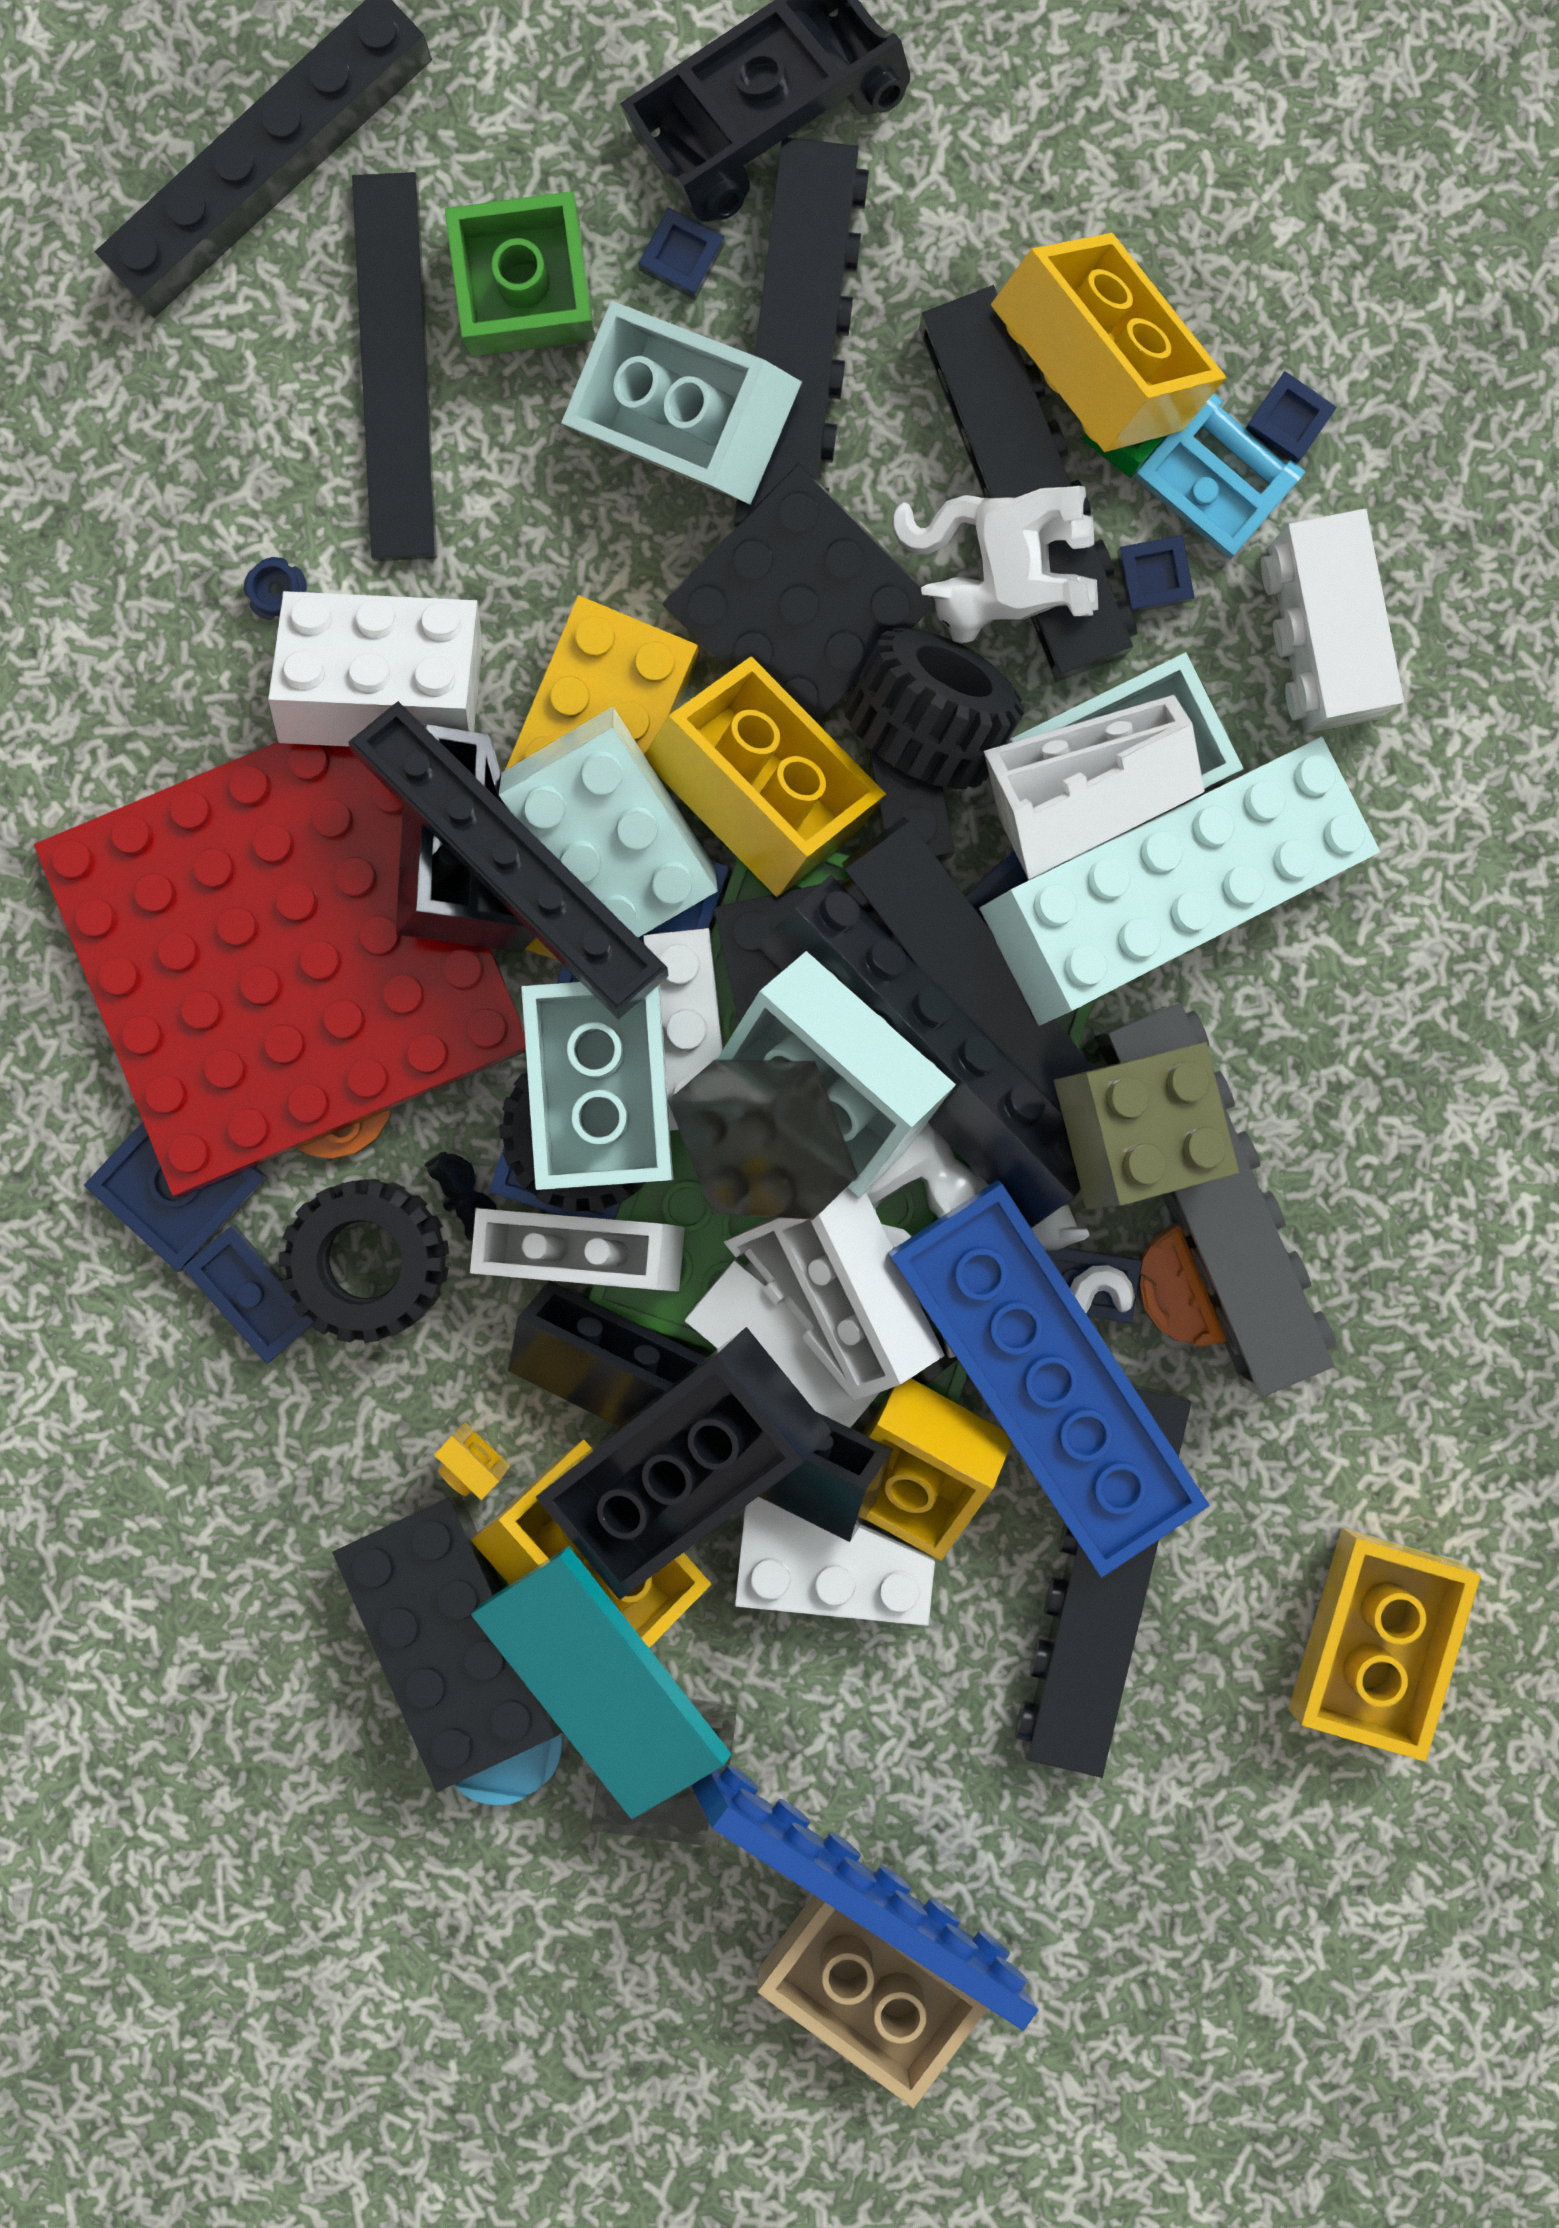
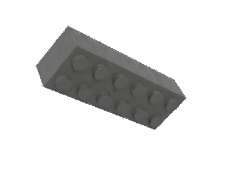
(1235, 1236)

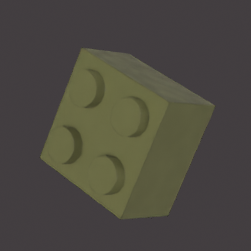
(1146, 1126)

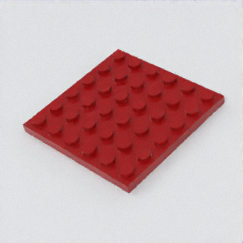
(260, 961)

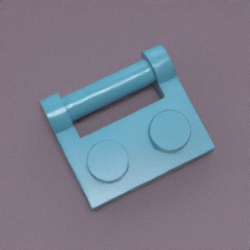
(1207, 490)

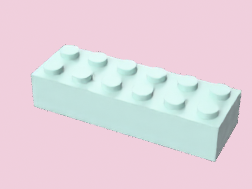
(1178, 881)

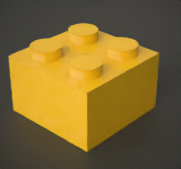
(938, 1466)

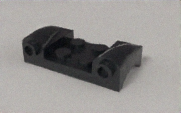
(760, 89)

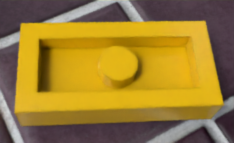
(470, 1463)

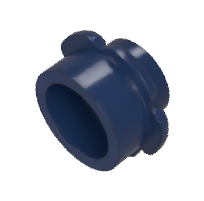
(263, 576)

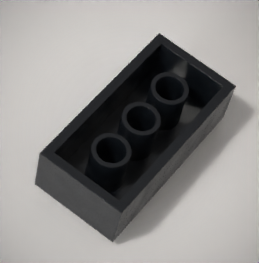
(684, 1464)
(452, 1684)

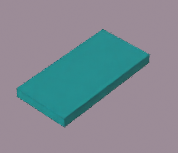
(601, 1683)

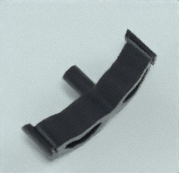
(457, 1183)

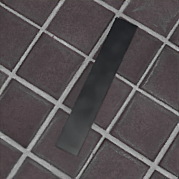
(394, 366)
(509, 860)

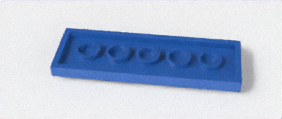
(1048, 1378)
(870, 1898)

